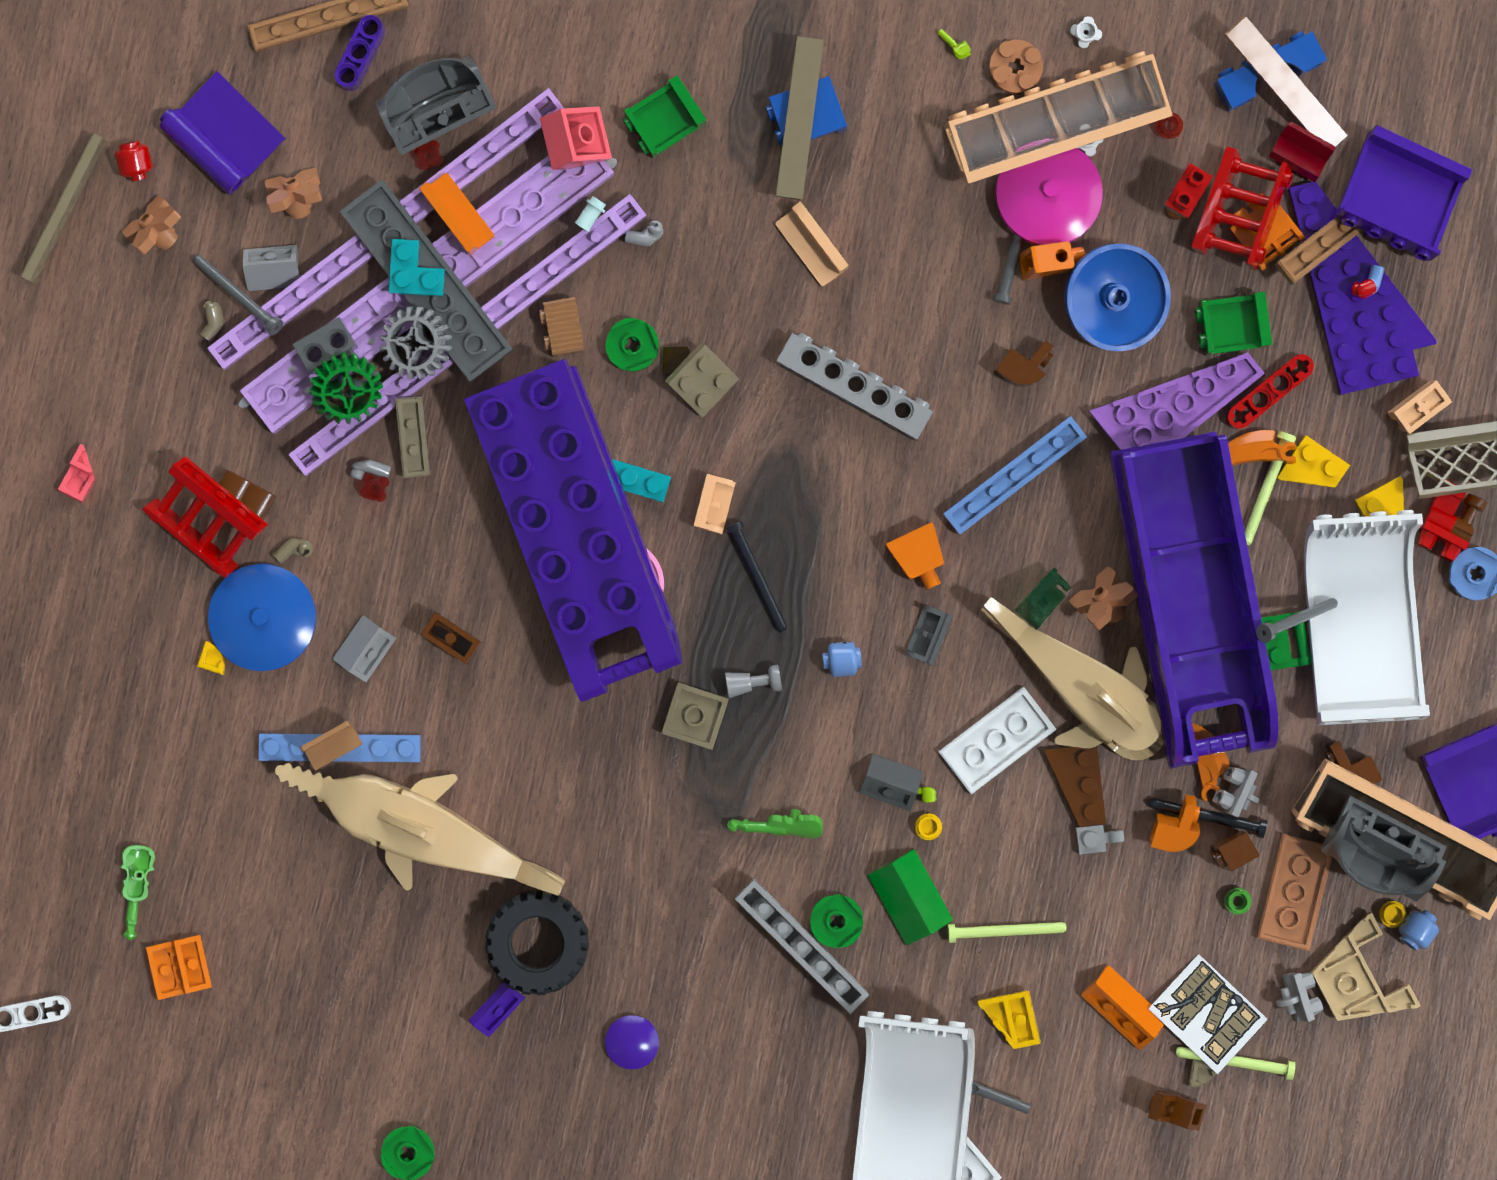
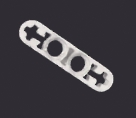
(19, 1019)

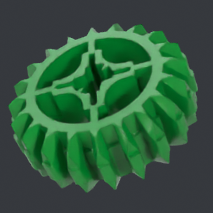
(334, 388)

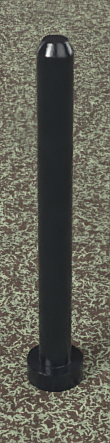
(757, 575)
(1214, 817)

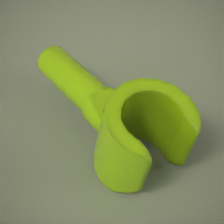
(960, 50)
(928, 794)

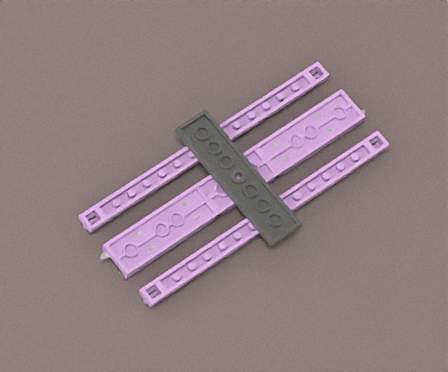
(476, 343)

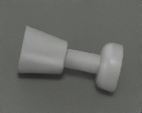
(742, 682)

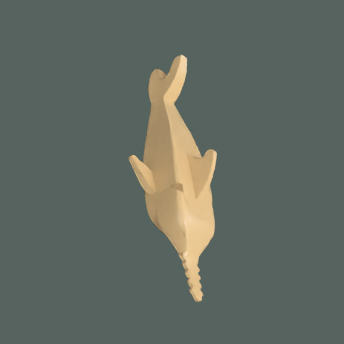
(415, 826)

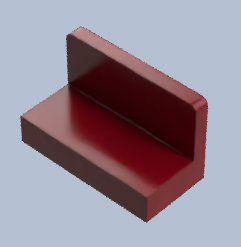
(1302, 151)

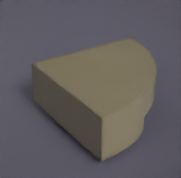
(1200, 1074)

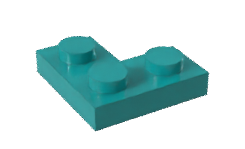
(407, 277)

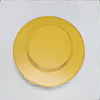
(928, 826)
(1392, 914)

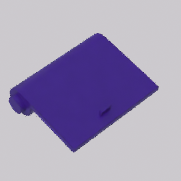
(222, 133)

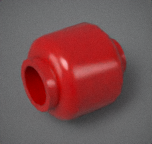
(133, 160)

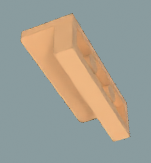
(811, 245)

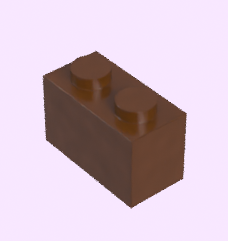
(451, 638)
(1234, 851)

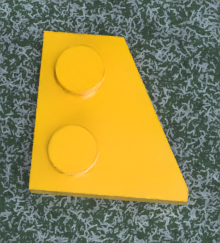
(1314, 465)

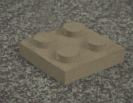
(701, 379)
(695, 716)

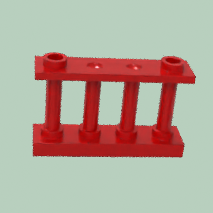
(1224, 189)
(220, 500)

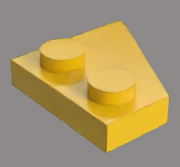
(1386, 499)
(1014, 1017)

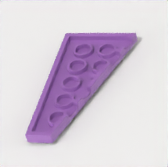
(1176, 406)

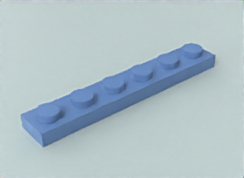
(1015, 475)
(374, 748)

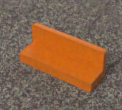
(457, 213)
(1123, 1008)

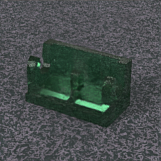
(1043, 599)

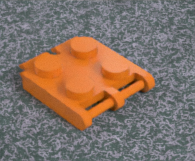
(1280, 232)

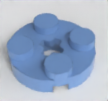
(1460, 574)

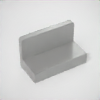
(270, 267)
(364, 648)

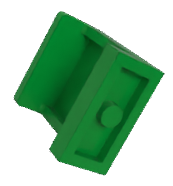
(664, 118)
(1233, 324)

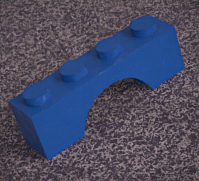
(1300, 55)

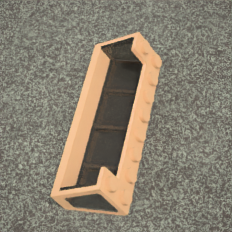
(1469, 864)

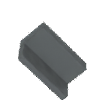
(891, 782)

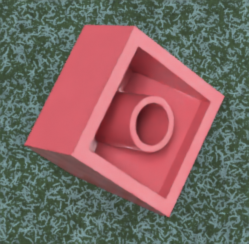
(575, 137)

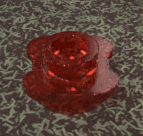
(435, 159)
(371, 494)

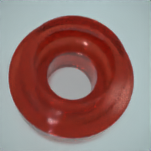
(1178, 126)

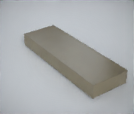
(412, 436)

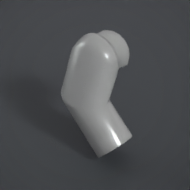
(647, 236)
(369, 466)

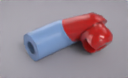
(1370, 285)

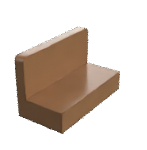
(332, 745)

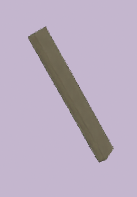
(799, 118)
(63, 208)

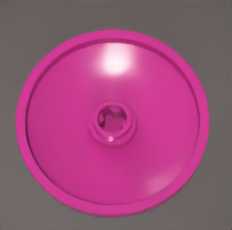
(1050, 198)

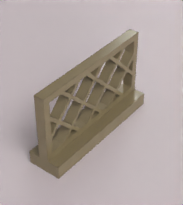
(1452, 439)

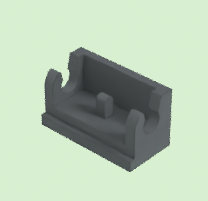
(928, 635)

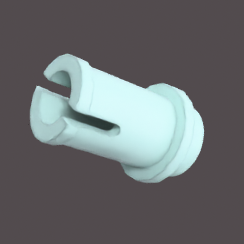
(590, 213)

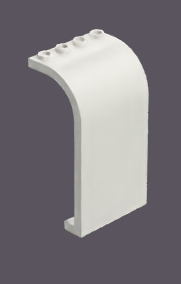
(1370, 643)
(914, 1099)

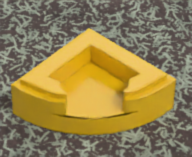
(212, 659)

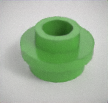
(1243, 907)

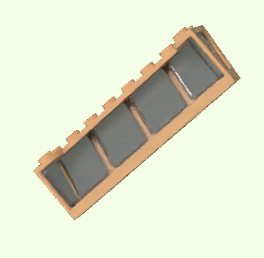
(1057, 117)

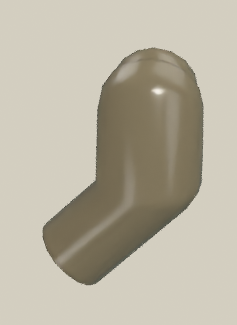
(215, 320)
(294, 546)

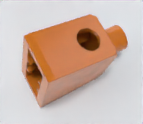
(1049, 260)
(918, 554)

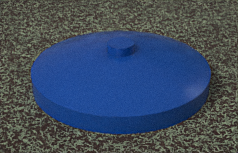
(1117, 297)
(262, 617)

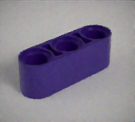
(358, 40)

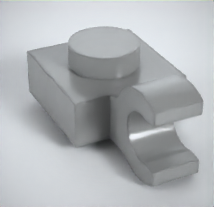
(1093, 838)

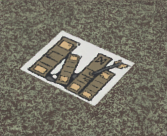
(1208, 1014)

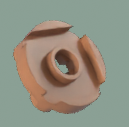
(1024, 79)

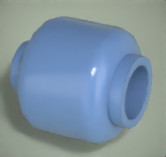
(842, 659)
(1418, 929)

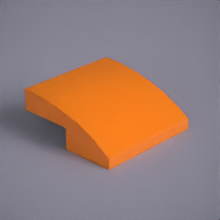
(178, 967)

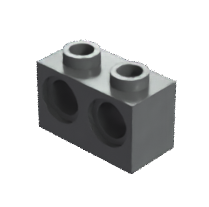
(322, 339)

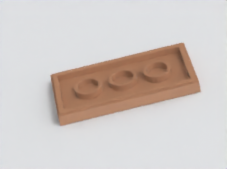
(1294, 893)

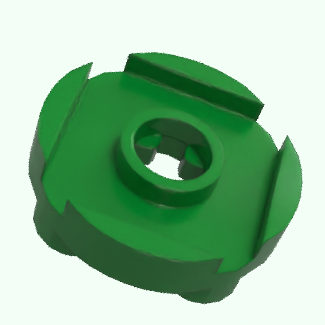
(646, 351)
(836, 936)
(405, 1168)

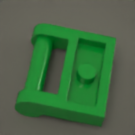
(1279, 648)

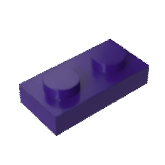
(496, 1009)

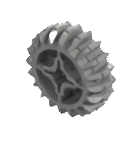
(412, 352)

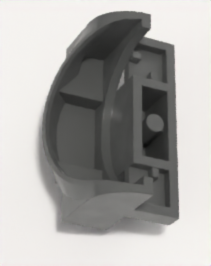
(434, 101)
(1380, 852)

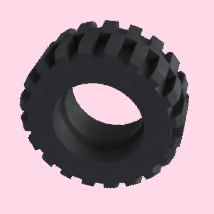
(529, 979)

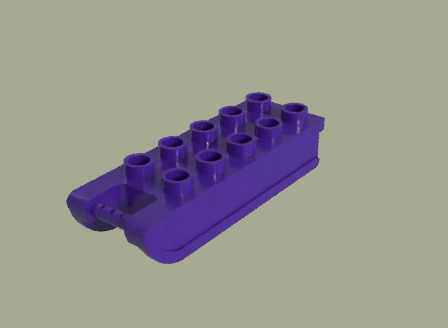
(573, 523)
(1195, 592)

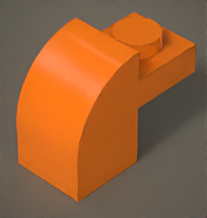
(1178, 833)

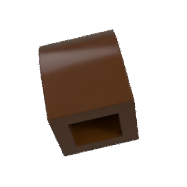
(1020, 371)
(1362, 767)
(1176, 1110)

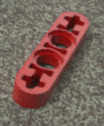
(1270, 392)

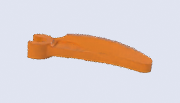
(1259, 447)
(1210, 765)

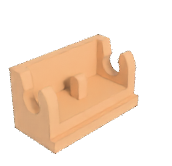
(1420, 406)
(714, 504)

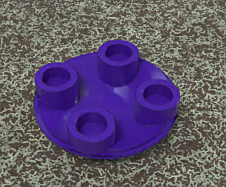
(632, 1042)

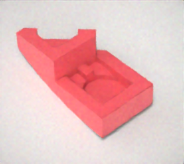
(79, 477)

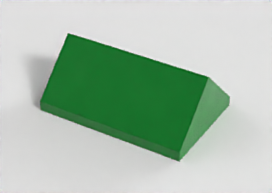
(910, 897)

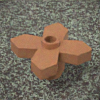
(294, 193)
(153, 227)
(1106, 600)

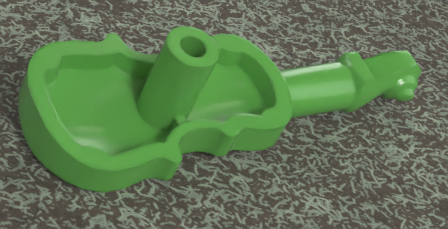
(799, 825)
(137, 862)

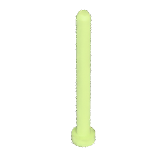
(1265, 491)
(1003, 930)
(1248, 1063)

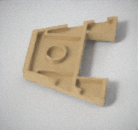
(1349, 982)

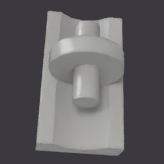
(1239, 793)
(1296, 997)

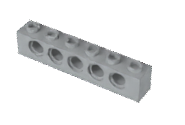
(791, 360)
(802, 946)

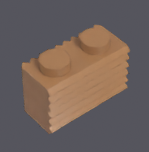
(563, 327)

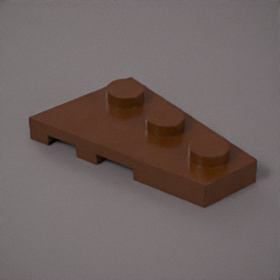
(1080, 781)

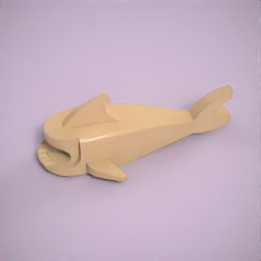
(1105, 702)

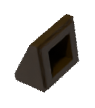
(674, 357)

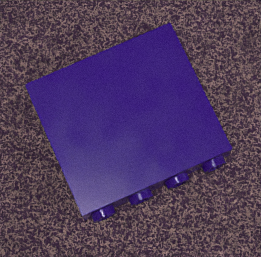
(1402, 193)
(1467, 781)

